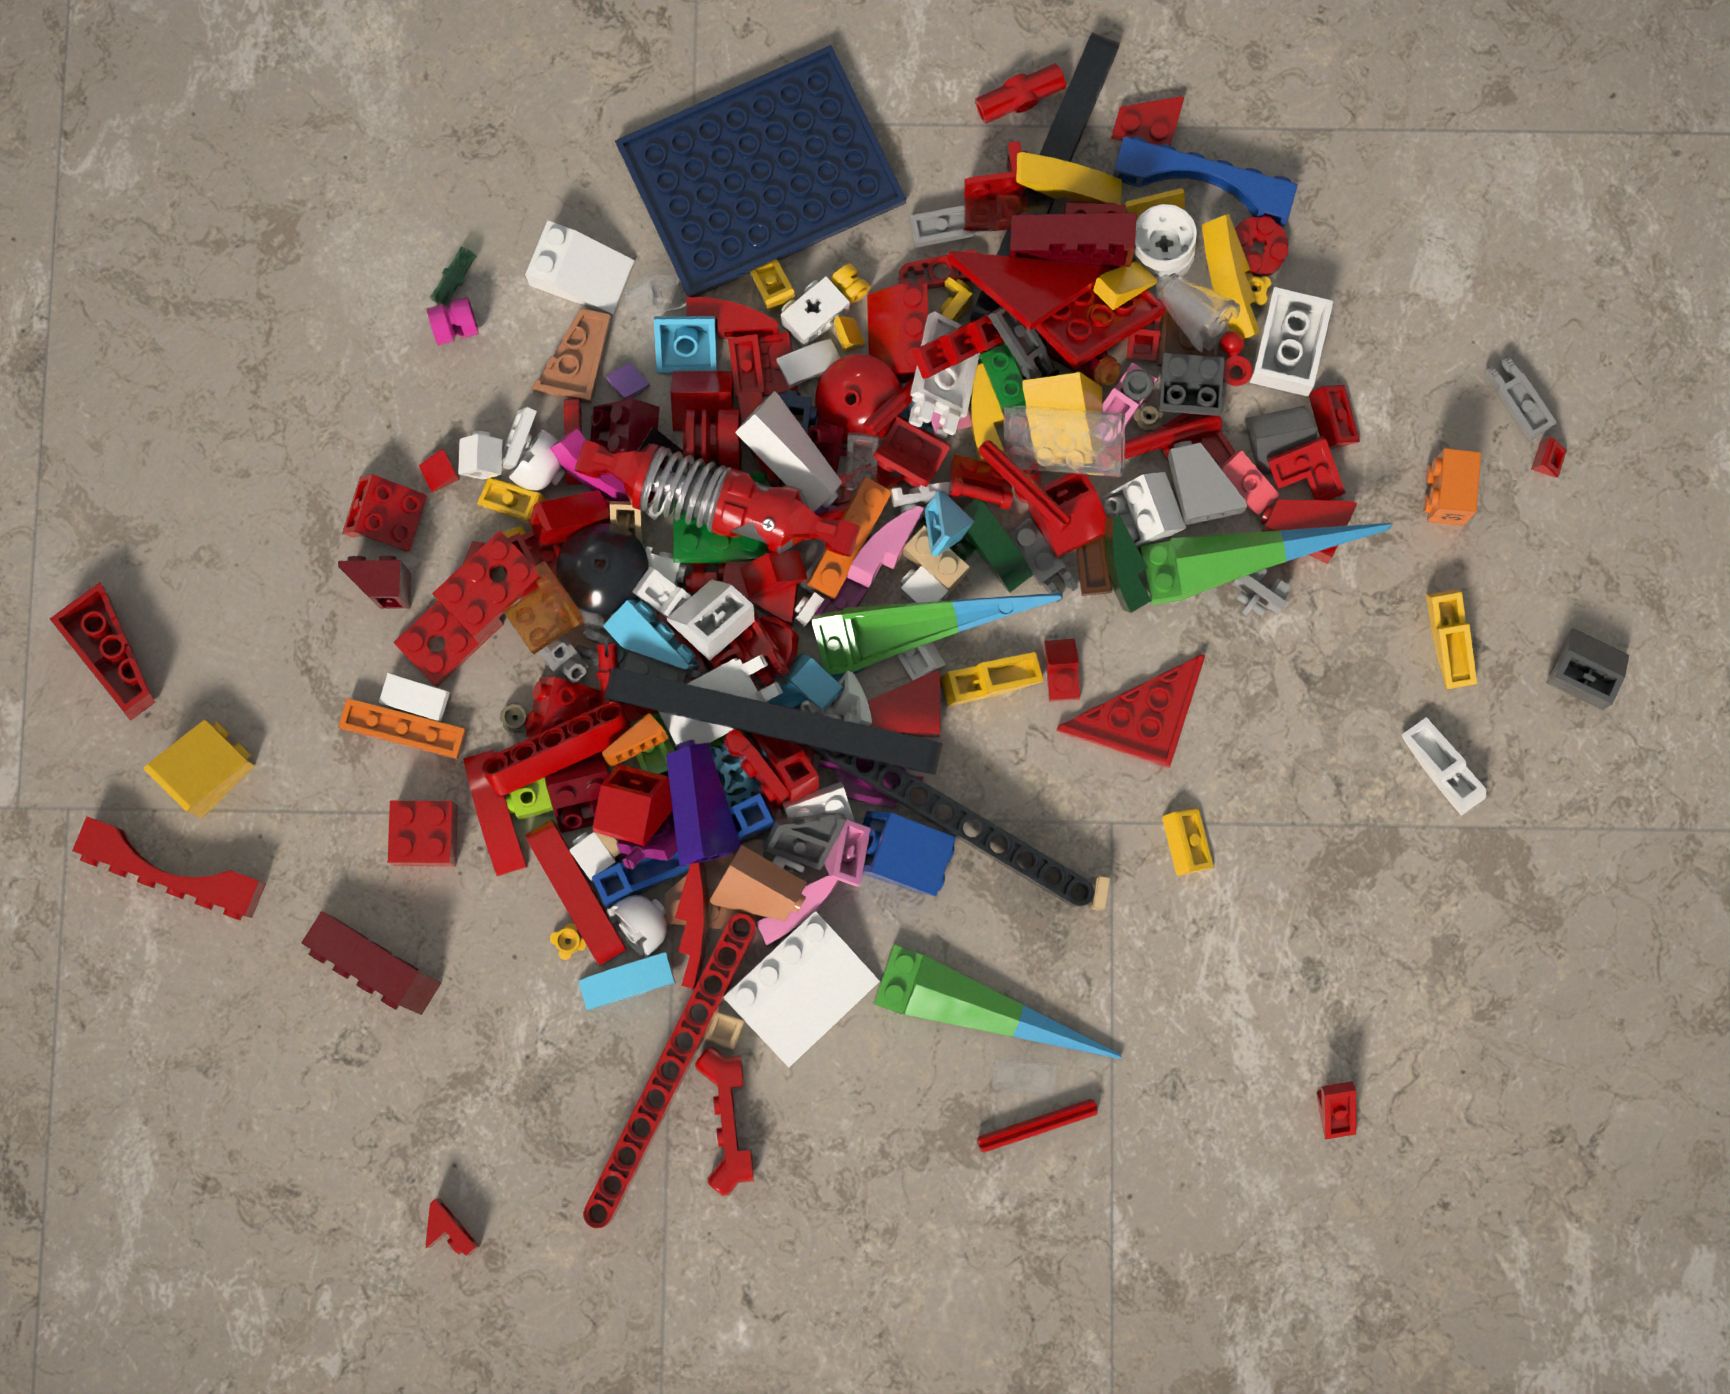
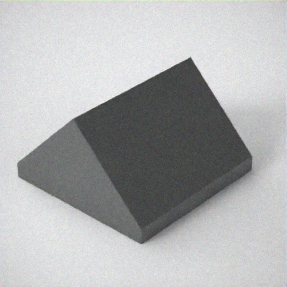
(1278, 432)

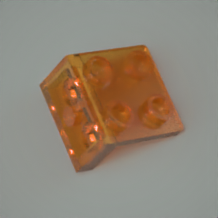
(544, 612)

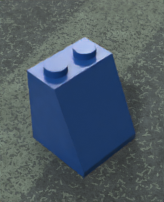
(906, 853)

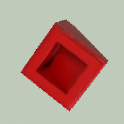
(438, 471)

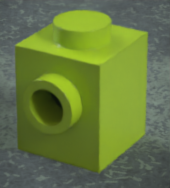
(530, 800)

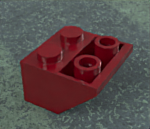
(623, 424)
(382, 580)
(576, 792)

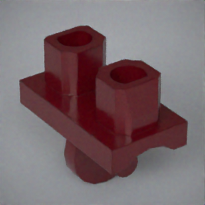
(828, 440)

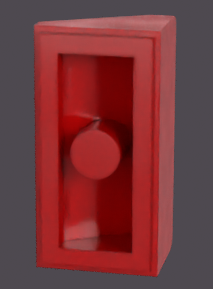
(1334, 415)

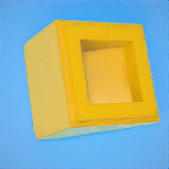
(848, 333)

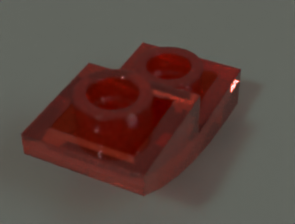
(992, 214)

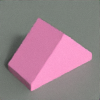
(849, 853)

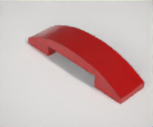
(494, 819)

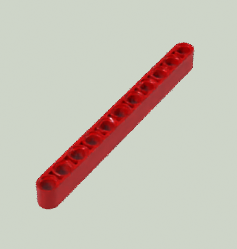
(659, 1081)

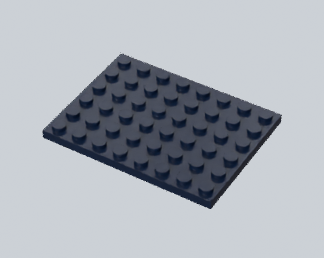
(760, 172)

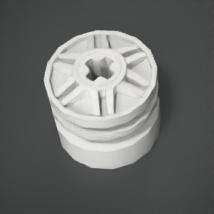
(1168, 228)

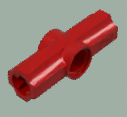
(1020, 93)

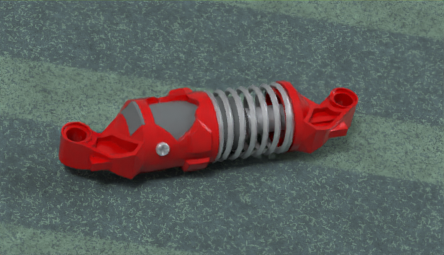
(720, 498)

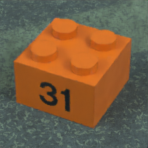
(1452, 487)

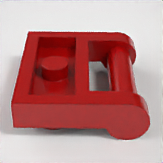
(979, 481)

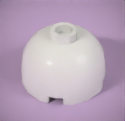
(538, 464)
(640, 923)

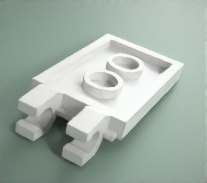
(946, 391)
(728, 678)

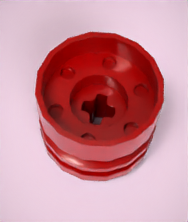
(713, 440)

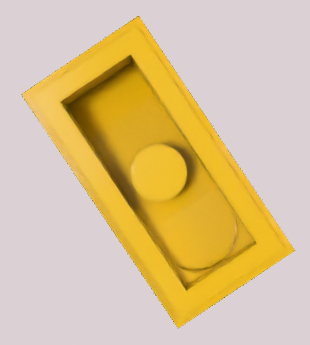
(1123, 284)
(509, 499)

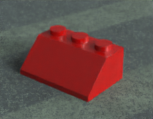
(897, 326)

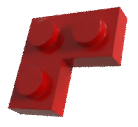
(1311, 462)

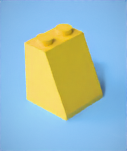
(1064, 392)
(200, 767)

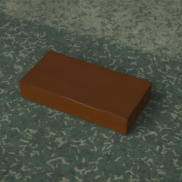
(1093, 568)

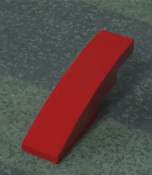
(956, 346)
(694, 910)

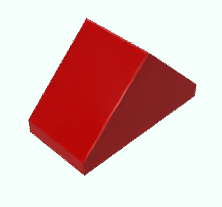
(773, 572)

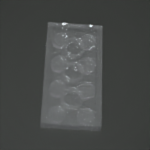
(1065, 440)

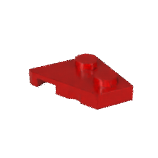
(1149, 120)

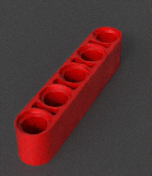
(555, 748)
(575, 892)

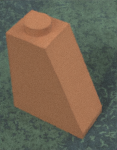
(759, 887)

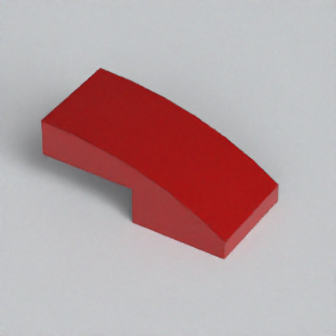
(1145, 342)

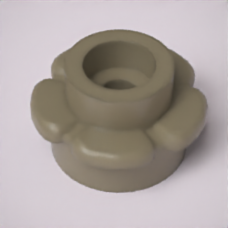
(1148, 424)
(507, 714)

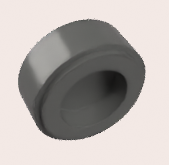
(1138, 384)

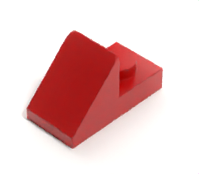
(1062, 670)
(1337, 1109)
(443, 1222)

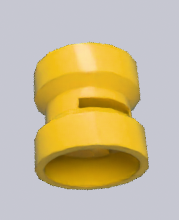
(850, 284)

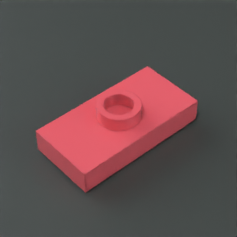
(1249, 482)

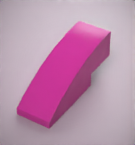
(567, 453)

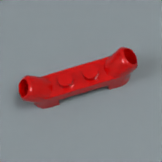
(735, 1165)

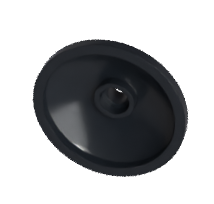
(606, 588)

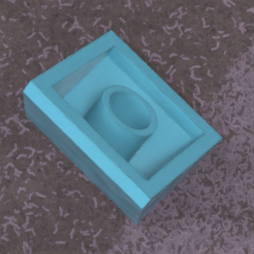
(685, 343)

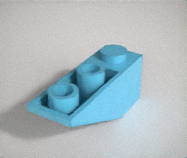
(642, 633)

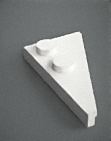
(917, 497)

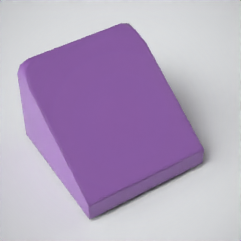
(627, 381)

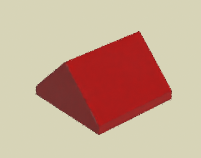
(700, 391)

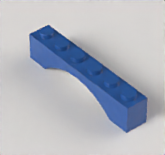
(1262, 195)
(617, 882)

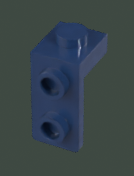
(800, 406)

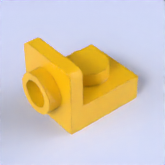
(962, 299)

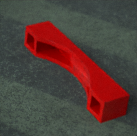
(782, 756)
(111, 846)

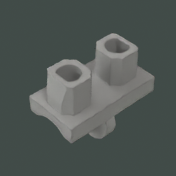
(1272, 599)
(564, 660)

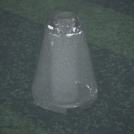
(1197, 309)

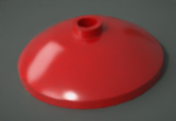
(864, 376)

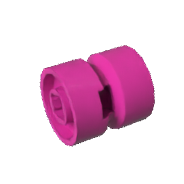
(452, 321)

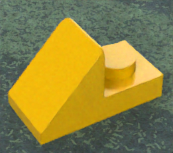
(773, 285)

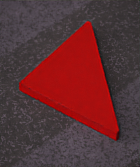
(1027, 286)
(1143, 719)

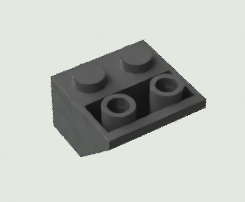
(1191, 384)
(1589, 670)

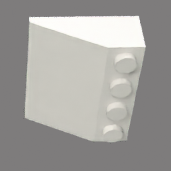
(801, 989)

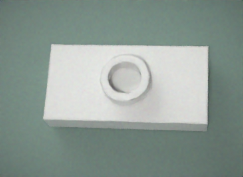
(518, 437)

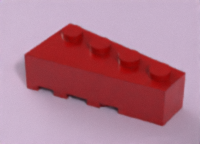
(101, 643)

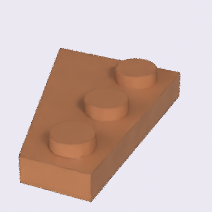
(577, 362)

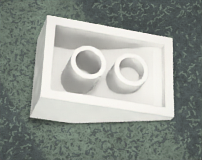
(578, 268)

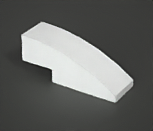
(1444, 766)

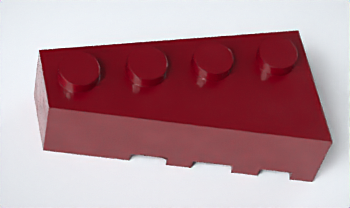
(1075, 238)
(370, 964)

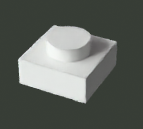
(807, 608)

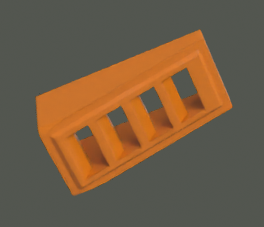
(639, 738)

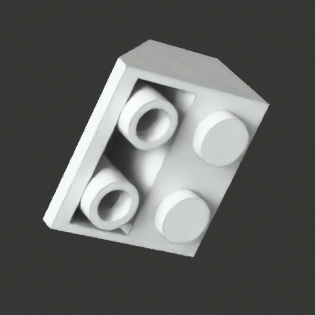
(1146, 508)
(713, 617)

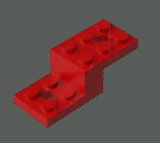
(468, 609)

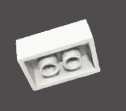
(1291, 341)

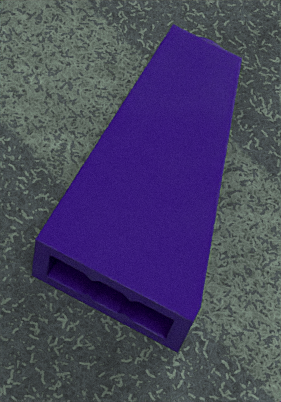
(699, 805)

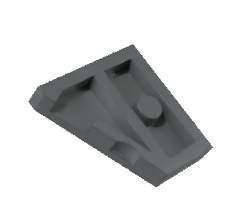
(805, 838)

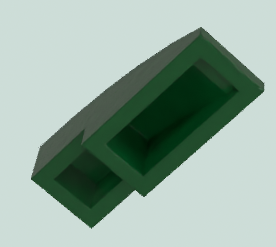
(996, 546)
(1124, 565)

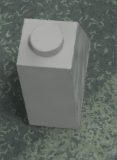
(1201, 485)

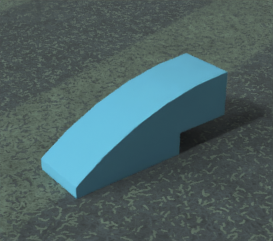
(627, 981)

